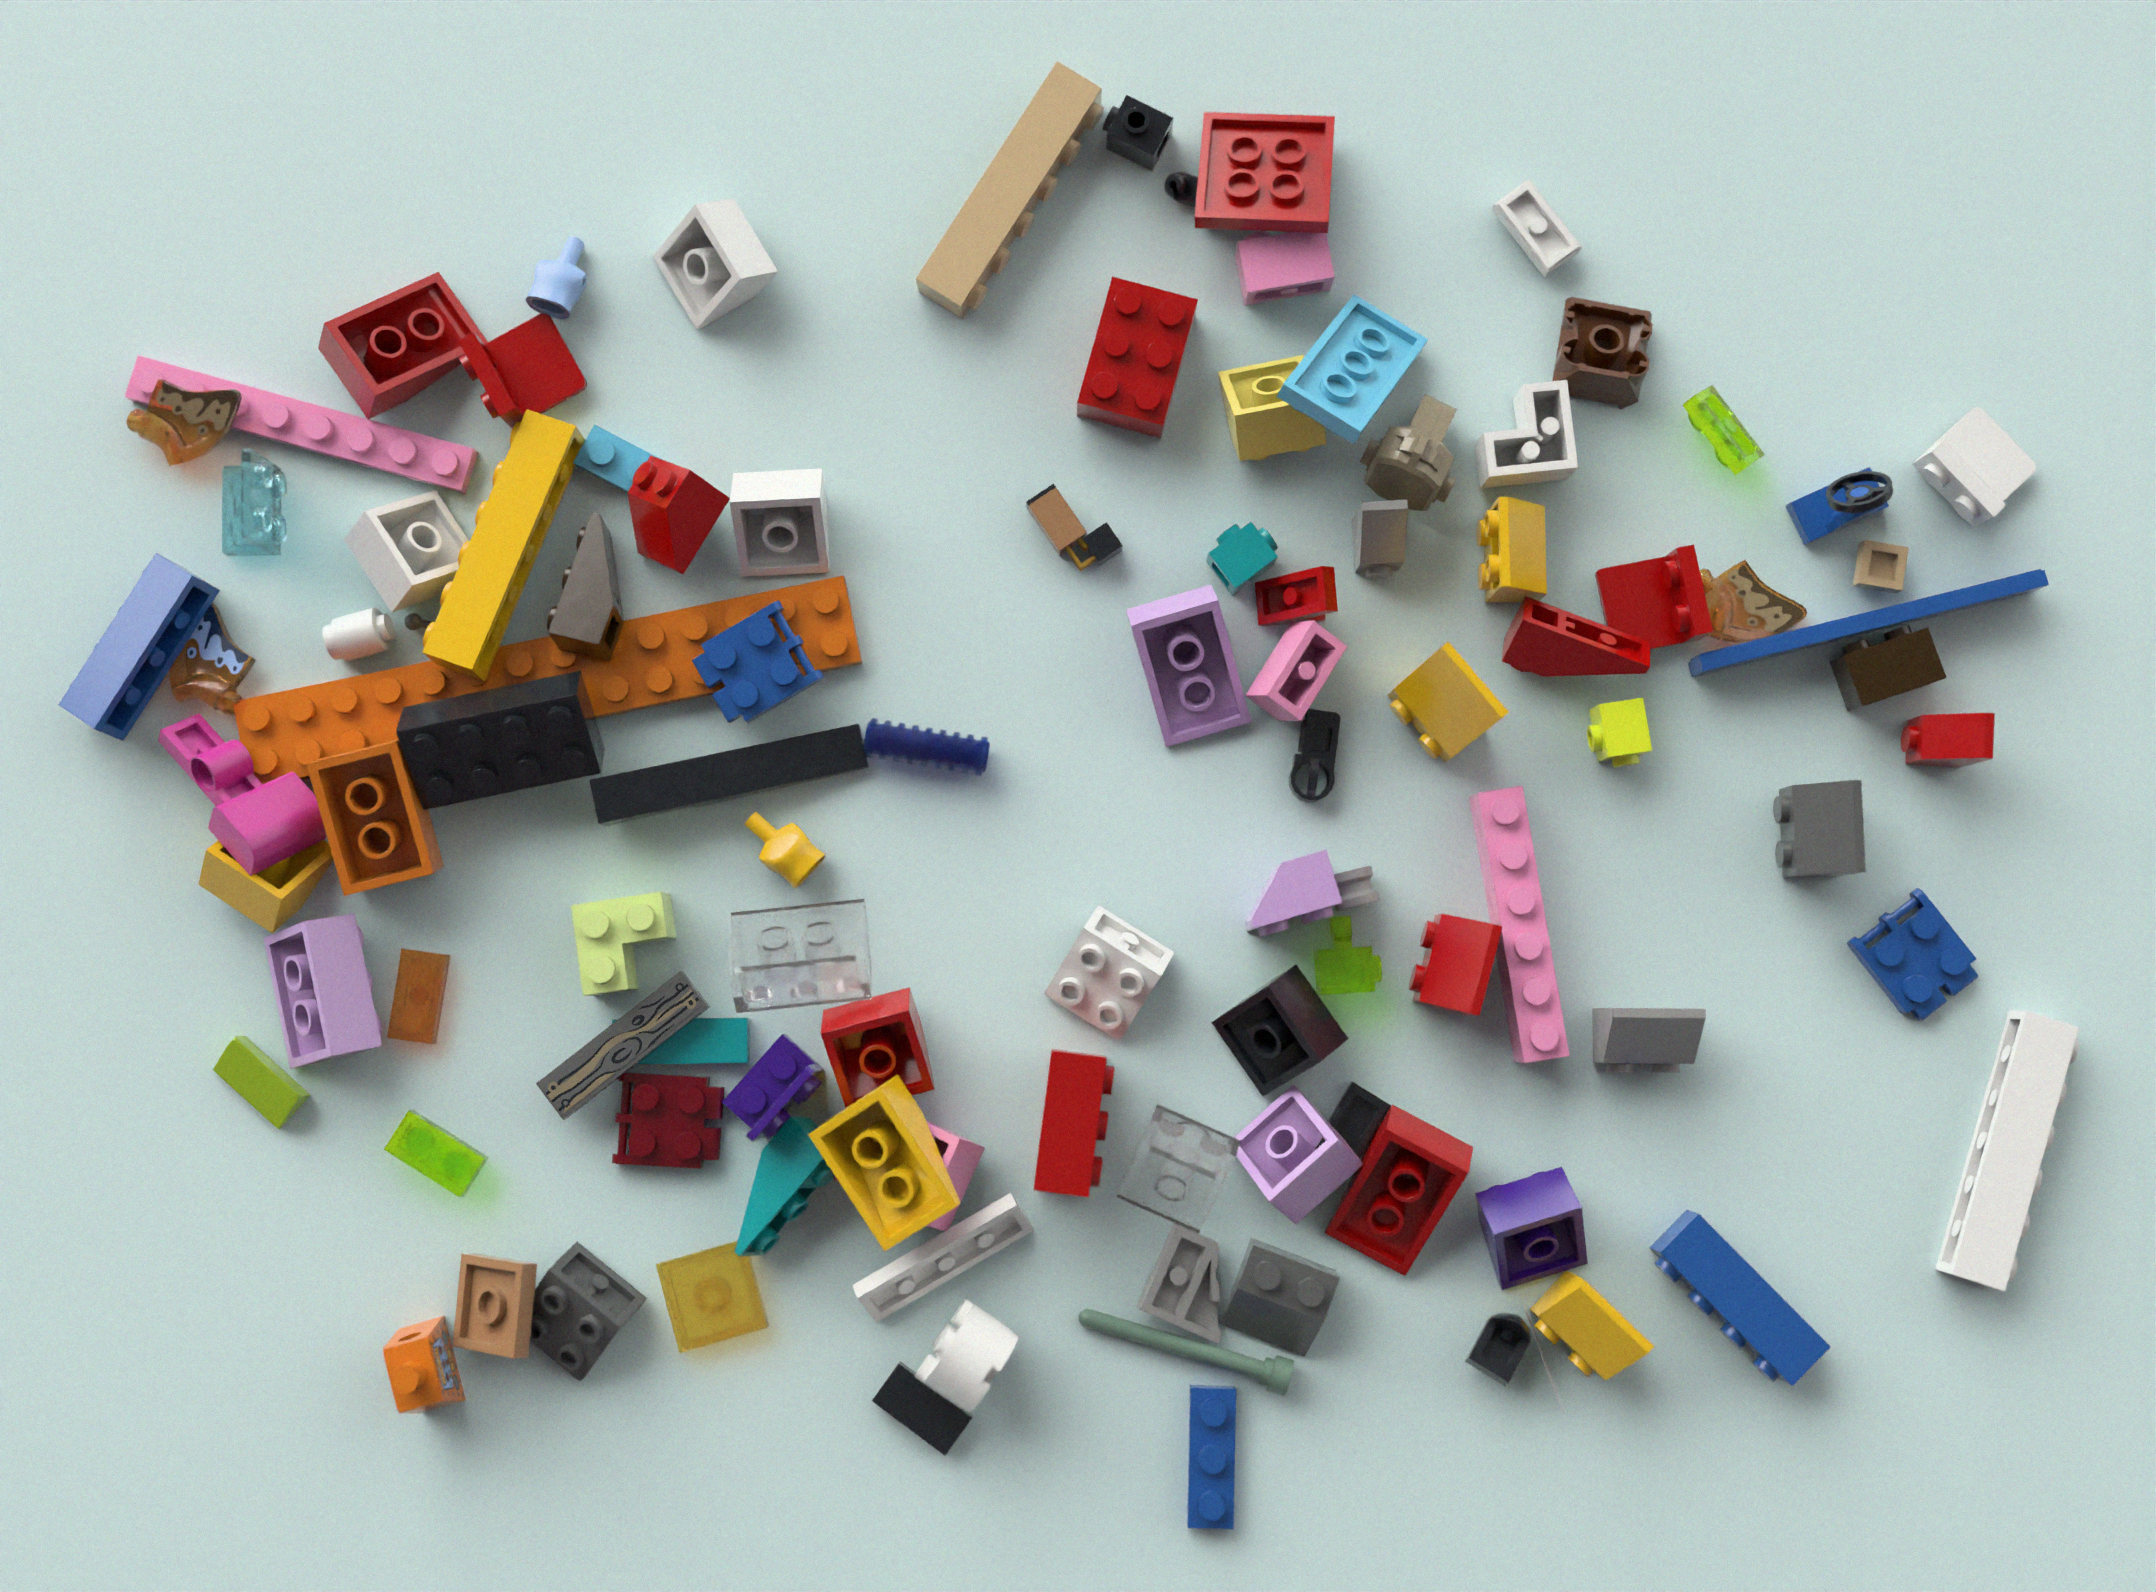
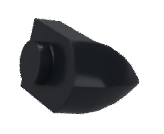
(1500, 1346)

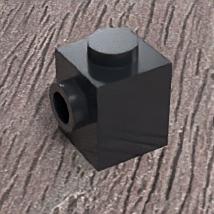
(1137, 132)

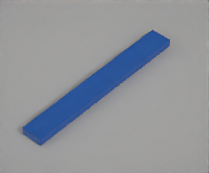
(1867, 622)

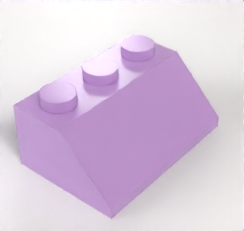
(323, 990)

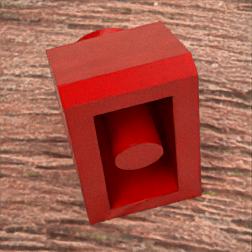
(1949, 739)

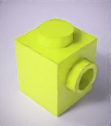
(1619, 732)

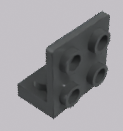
(580, 1310)

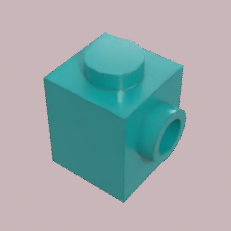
(1242, 556)

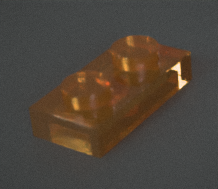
(418, 996)

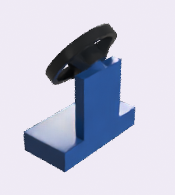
(1840, 504)

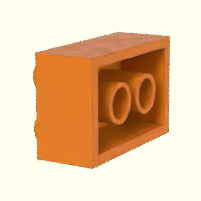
(374, 818)

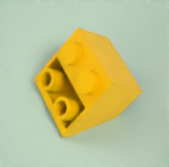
(1512, 551)

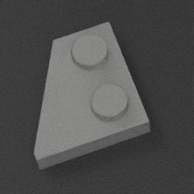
(1185, 1284)

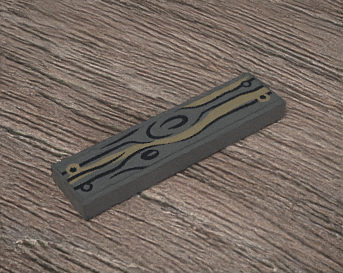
(622, 1045)

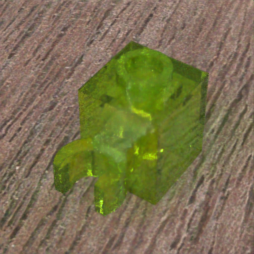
(1345, 967)

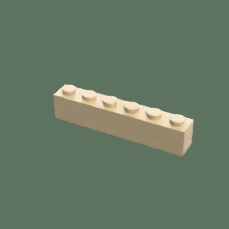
(1010, 190)

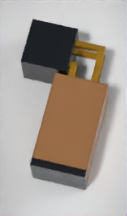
(1066, 531)

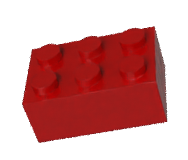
(1136, 357)
(1073, 1123)

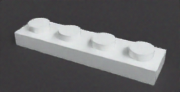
(942, 1257)

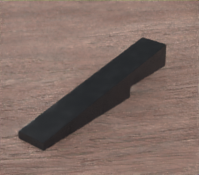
(727, 775)

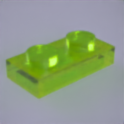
(1715, 419)
(436, 1153)

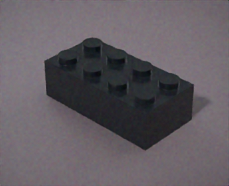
(501, 740)

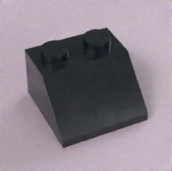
(1280, 1030)

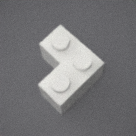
(1539, 447)

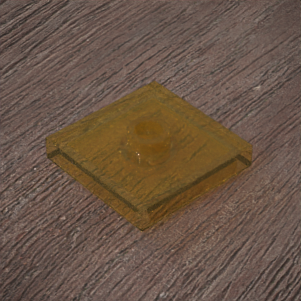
(711, 1296)

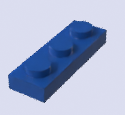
(1211, 1457)

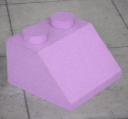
(1283, 1155)

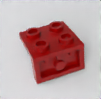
(1657, 599)

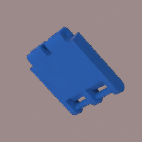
(755, 665)
(1916, 957)

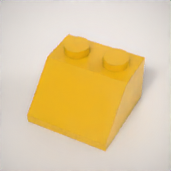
(270, 894)
(1589, 1327)

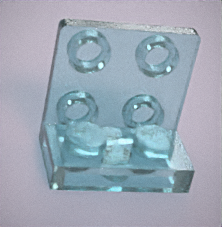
(253, 507)

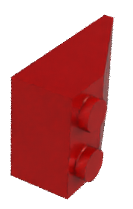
(397, 343)
(1400, 1190)

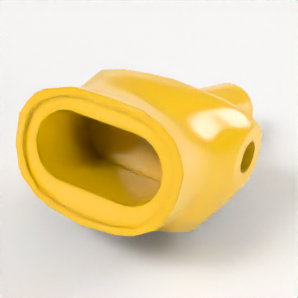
(785, 850)

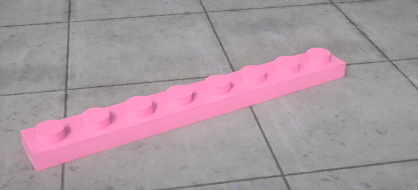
(322, 428)

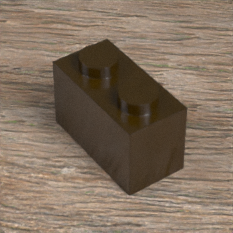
(1888, 668)

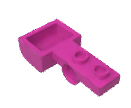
(250, 818)

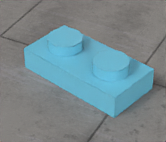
(610, 458)

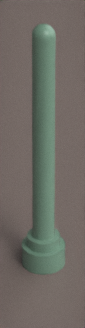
(1272, 1372)

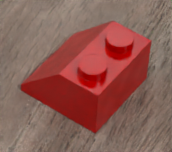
(672, 512)
(1455, 964)
(874, 1043)

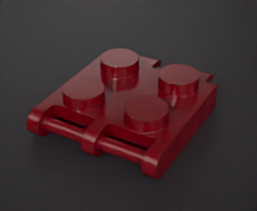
(668, 1120)

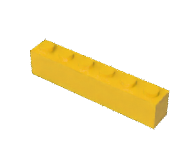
(503, 545)

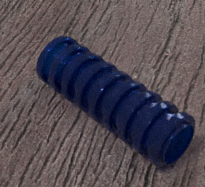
(926, 746)

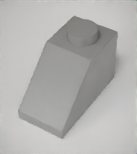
(1379, 537)

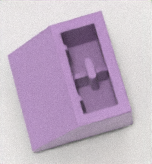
(1293, 890)

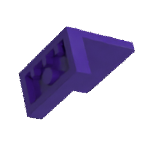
(773, 1086)

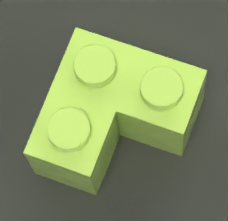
(607, 936)

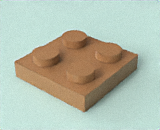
(494, 1305)

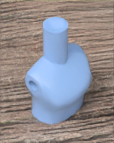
(558, 282)

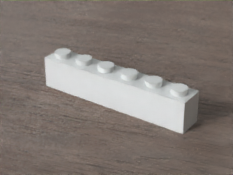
(2008, 1149)

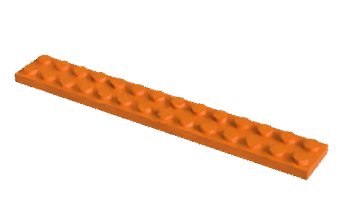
(645, 671)

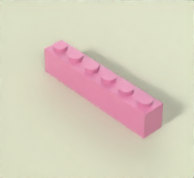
(1524, 942)

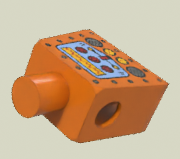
(423, 1367)

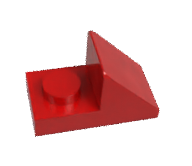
(1296, 597)

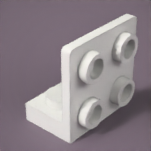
(1109, 973)

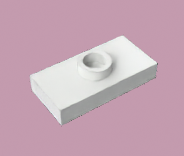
(1536, 228)

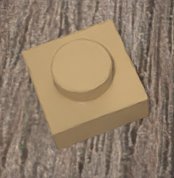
(1880, 566)

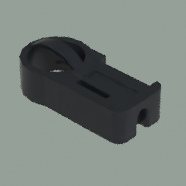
(1318, 747)

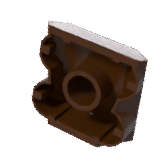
(1603, 351)

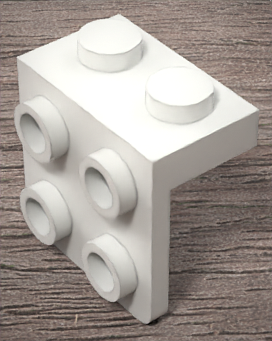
(1975, 466)

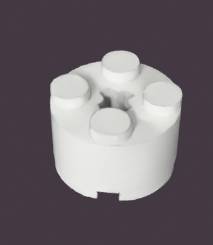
(967, 1356)

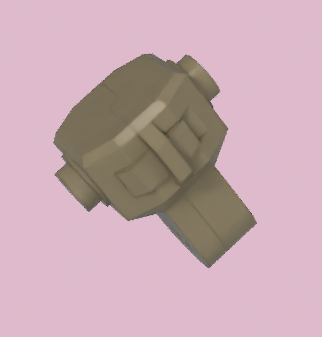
(1412, 459)

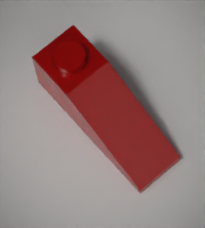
(1565, 644)

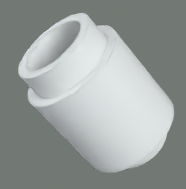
(359, 634)

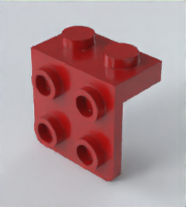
(523, 369)

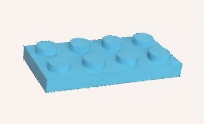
(1352, 369)

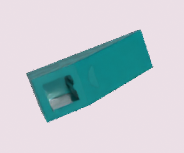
(784, 1180)

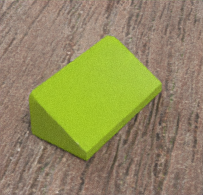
(260, 1081)

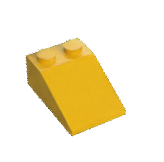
(1446, 703)
(887, 1162)

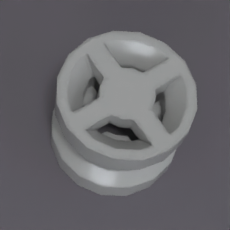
(1355, 888)

